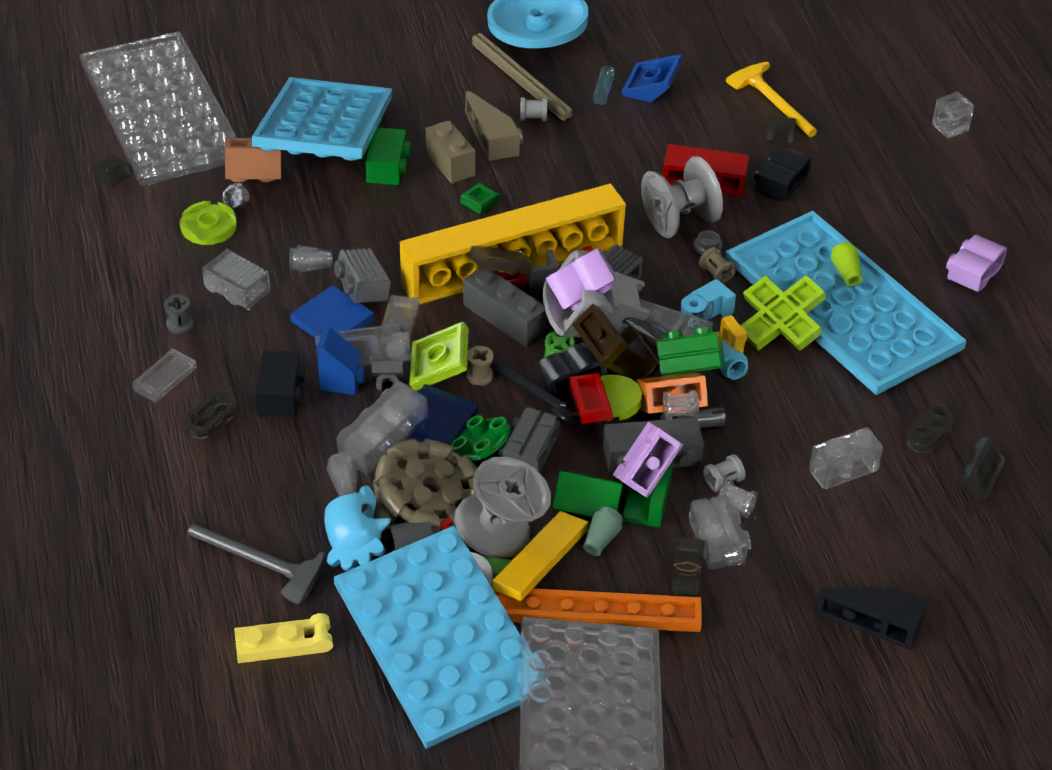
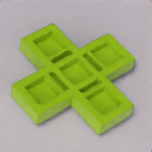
(783, 312)

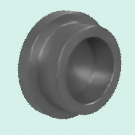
(707, 240)

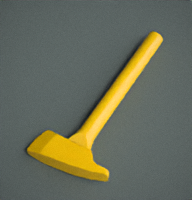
(753, 76)

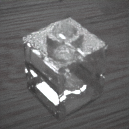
(952, 115)

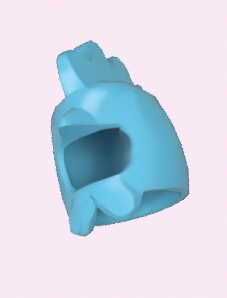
(352, 533)

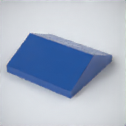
(651, 78)

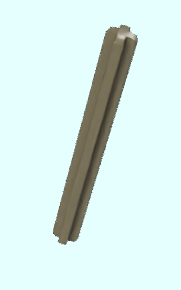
(521, 76)

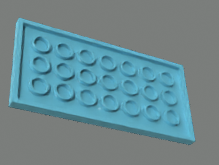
(868, 327)

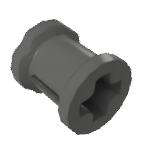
(174, 314)

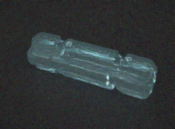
(603, 85)

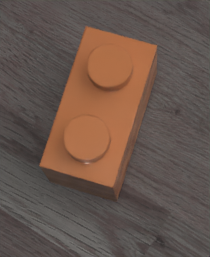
(250, 162)

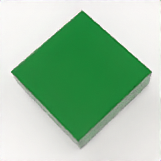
(480, 198)

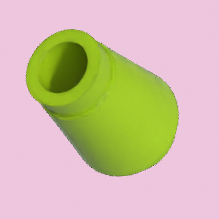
(847, 262)

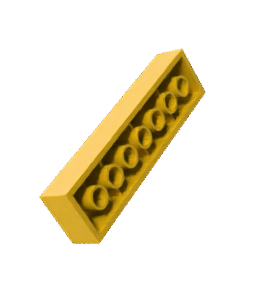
(440, 260)

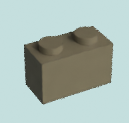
(450, 151)

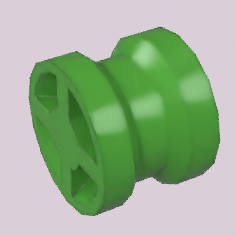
(557, 344)

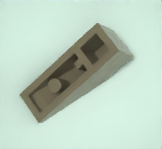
(493, 128)

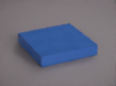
(331, 309)

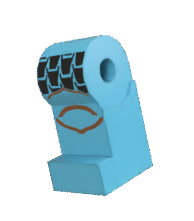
(709, 301)

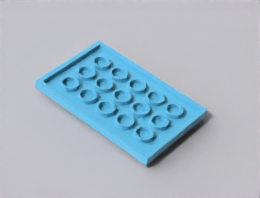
(322, 118)
(437, 634)

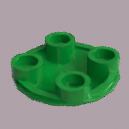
(482, 437)

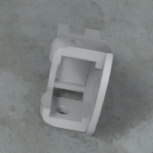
(616, 304)

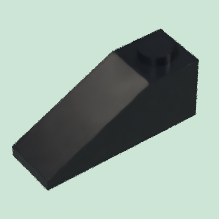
(876, 611)

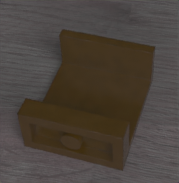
(621, 352)

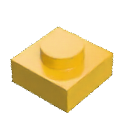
(733, 333)

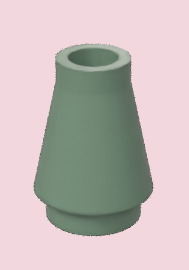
(603, 529)

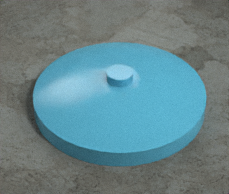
(537, 21)

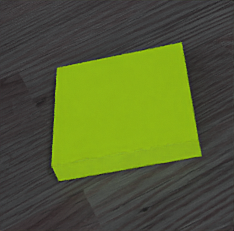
(439, 356)

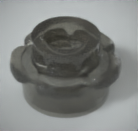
(229, 196)

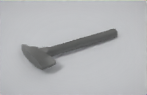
(301, 576)

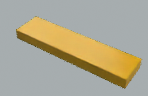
(540, 556)

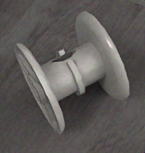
(666, 202)
(504, 502)

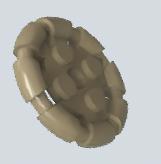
(434, 470)

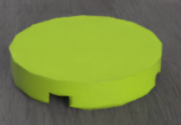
(208, 223)
(623, 395)

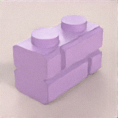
(648, 459)

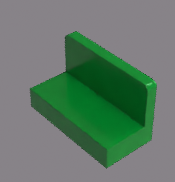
(586, 493)
(648, 510)

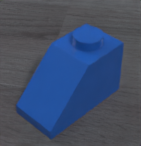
(338, 364)

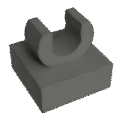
(386, 371)

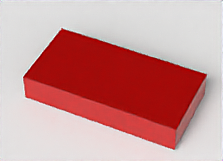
(591, 398)

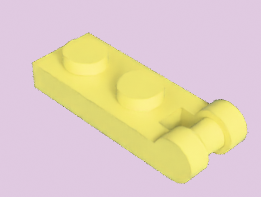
(283, 639)

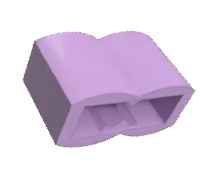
(976, 262)
(586, 273)

